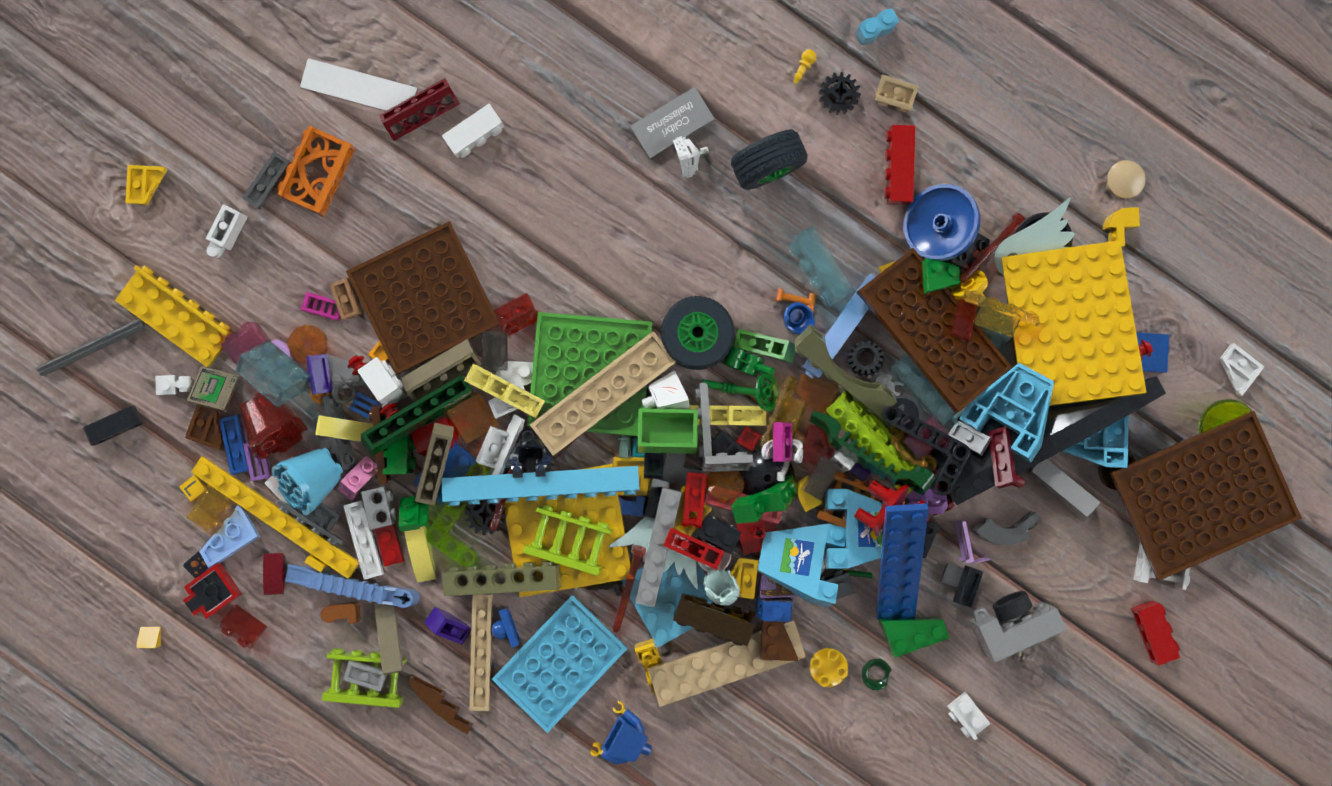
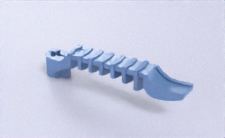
(351, 588)

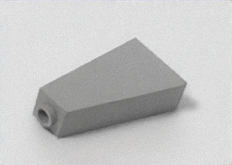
(1065, 489)

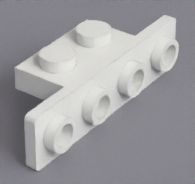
(499, 445)

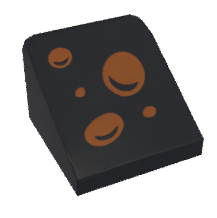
(196, 565)

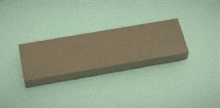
(388, 638)

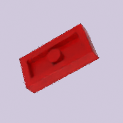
(389, 545)

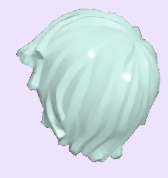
(721, 587)

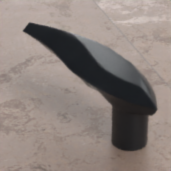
(616, 585)

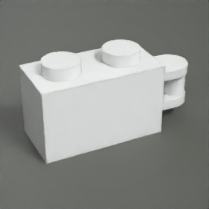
(224, 231)

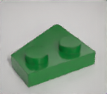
(939, 275)

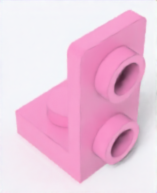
(357, 478)

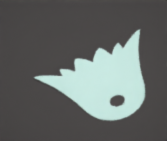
(1038, 237)
(641, 536)

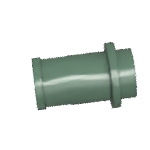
(625, 445)

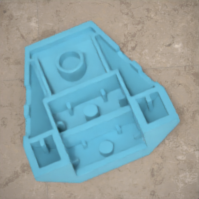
(1105, 447)

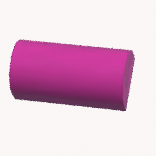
(782, 442)

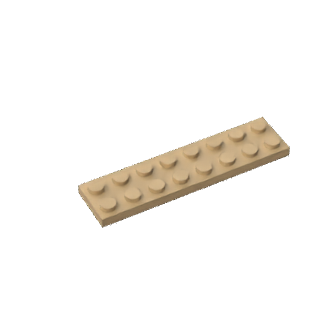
(602, 393)
(715, 667)

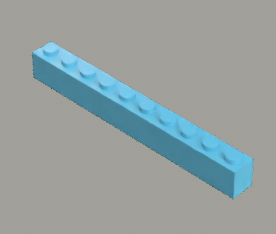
(530, 487)

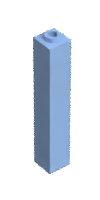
(841, 328)

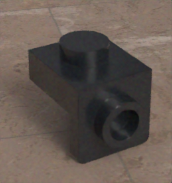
(653, 465)

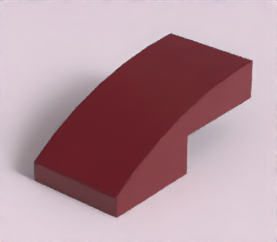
(273, 574)

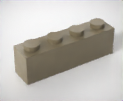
(440, 370)
(434, 464)

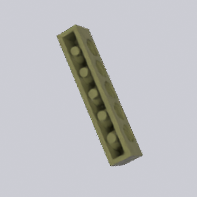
(454, 586)

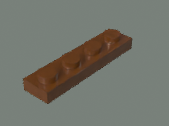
(375, 417)

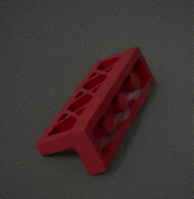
(414, 105)

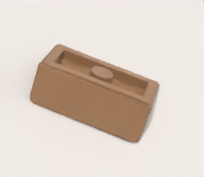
(346, 299)

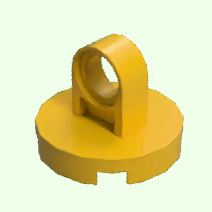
(977, 282)

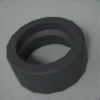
(1012, 605)

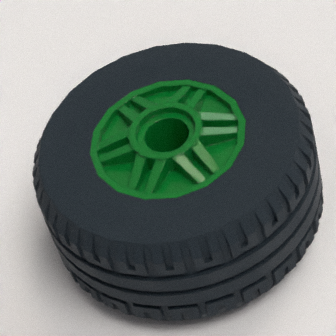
(769, 159)
(699, 314)

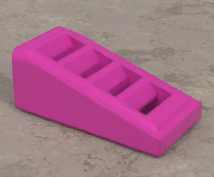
(306, 301)

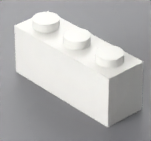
(473, 131)

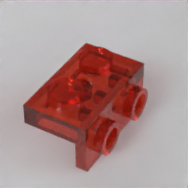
(517, 314)
(242, 627)

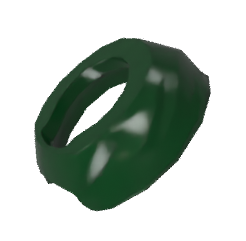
(875, 684)

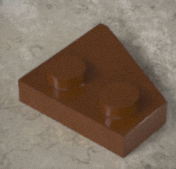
(205, 428)

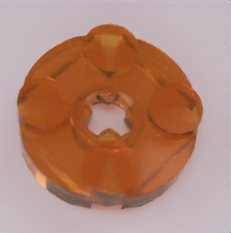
(303, 333)

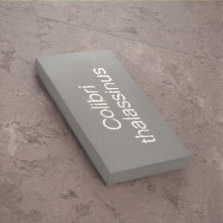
(675, 119)

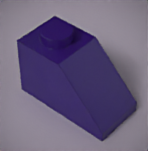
(447, 626)

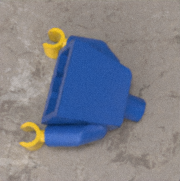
(624, 740)

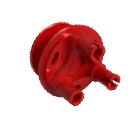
(889, 498)

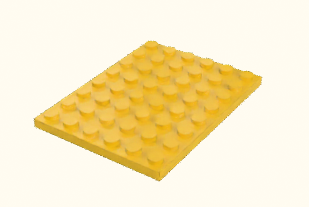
(1085, 321)

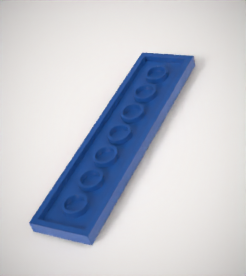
(901, 560)

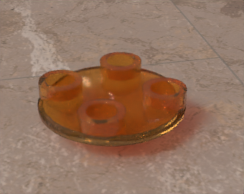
(725, 485)

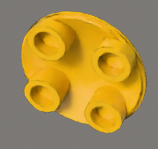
(828, 667)

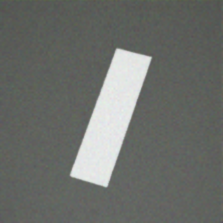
(354, 85)

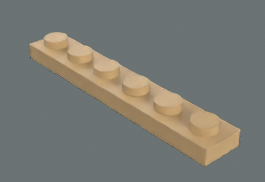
(481, 652)

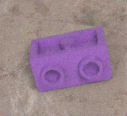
(936, 503)

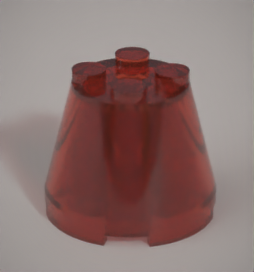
(270, 427)

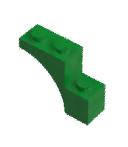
(776, 498)

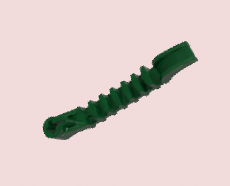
(918, 479)

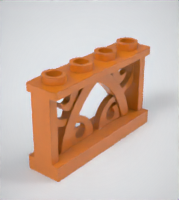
(301, 159)

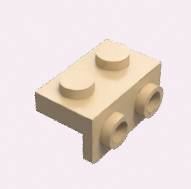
(896, 93)

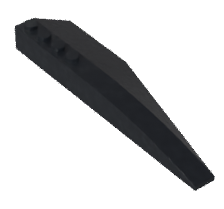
(1064, 428)

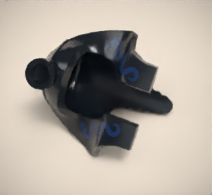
(531, 454)

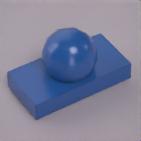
(506, 628)

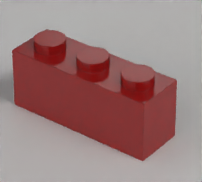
(1156, 632)

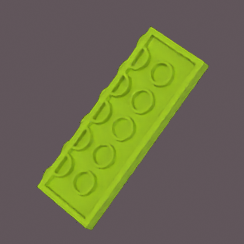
(868, 431)

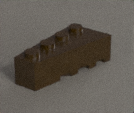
(715, 619)

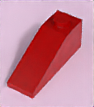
(693, 548)

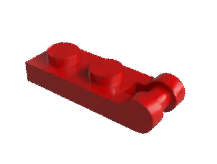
(694, 499)

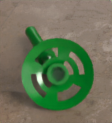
(760, 391)

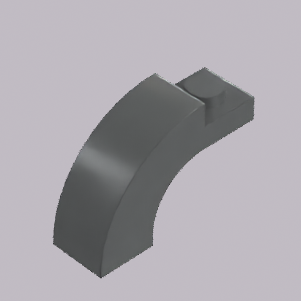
(1007, 535)

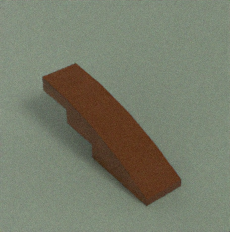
(433, 698)

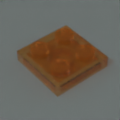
(472, 418)

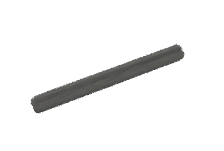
(90, 347)

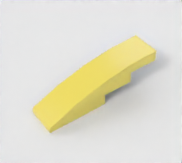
(504, 390)
(735, 415)

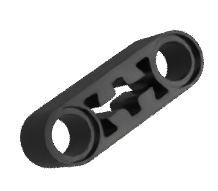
(113, 425)

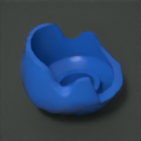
(798, 318)

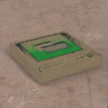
(213, 389)

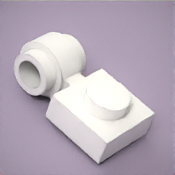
(169, 384)

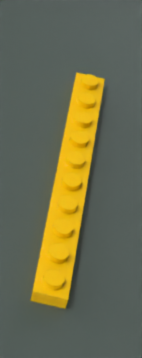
(274, 517)

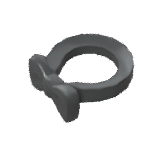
(337, 384)

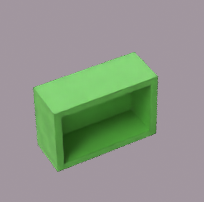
(667, 431)

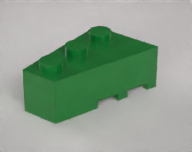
(400, 457)
(912, 633)

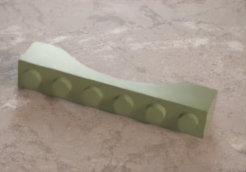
(872, 394)

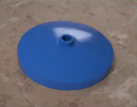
(929, 212)

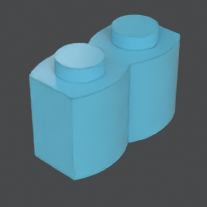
(877, 26)

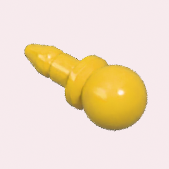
(808, 57)

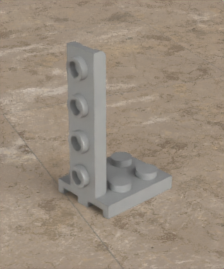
(721, 461)

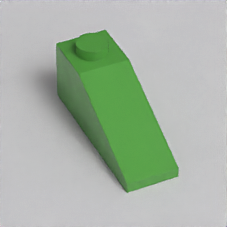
(765, 346)

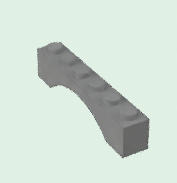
(656, 552)

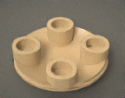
(1126, 179)

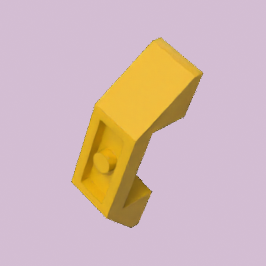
(649, 656)

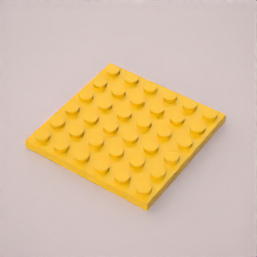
(524, 522)

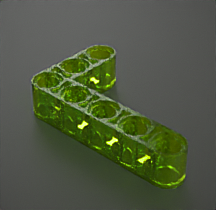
(445, 529)

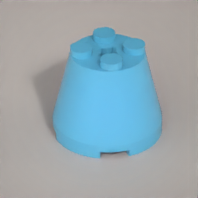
(307, 479)

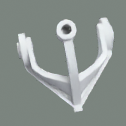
(685, 156)
(767, 453)

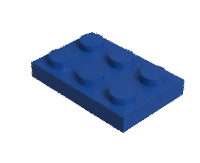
(457, 465)

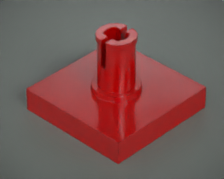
(753, 534)

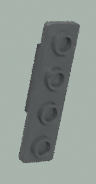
(336, 445)
(320, 519)

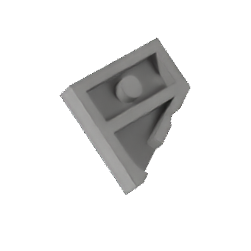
(340, 371)

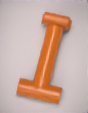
(810, 302)

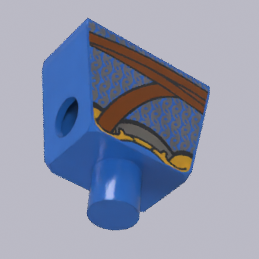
(774, 609)

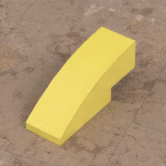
(341, 428)
(420, 554)

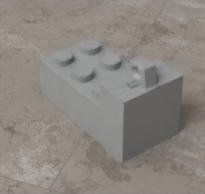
(1008, 637)

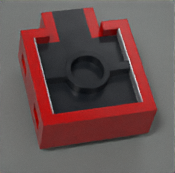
(211, 591)

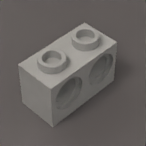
(373, 508)

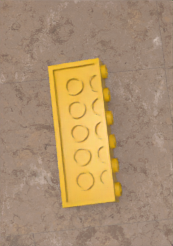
(174, 315)

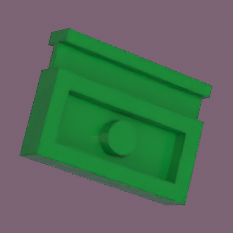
(412, 514)

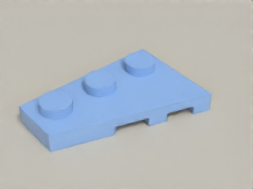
(233, 536)

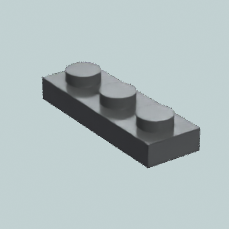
(266, 180)

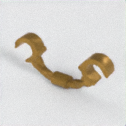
(898, 438)

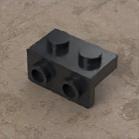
(719, 534)

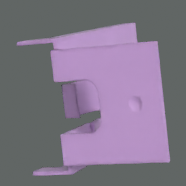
(964, 545)

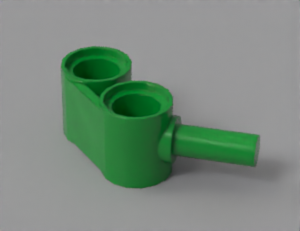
(746, 363)

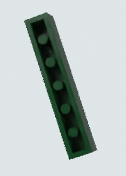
(415, 415)

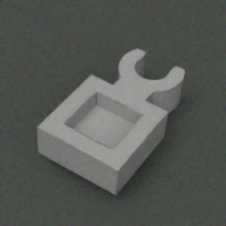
(885, 379)

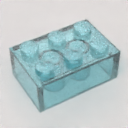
(273, 373)

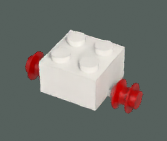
(380, 380)

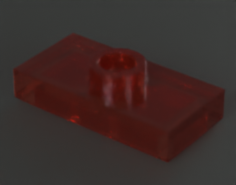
(963, 320)

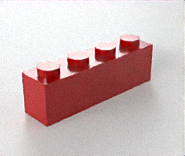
(900, 164)

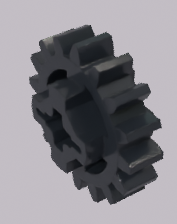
(834, 96)
(484, 526)

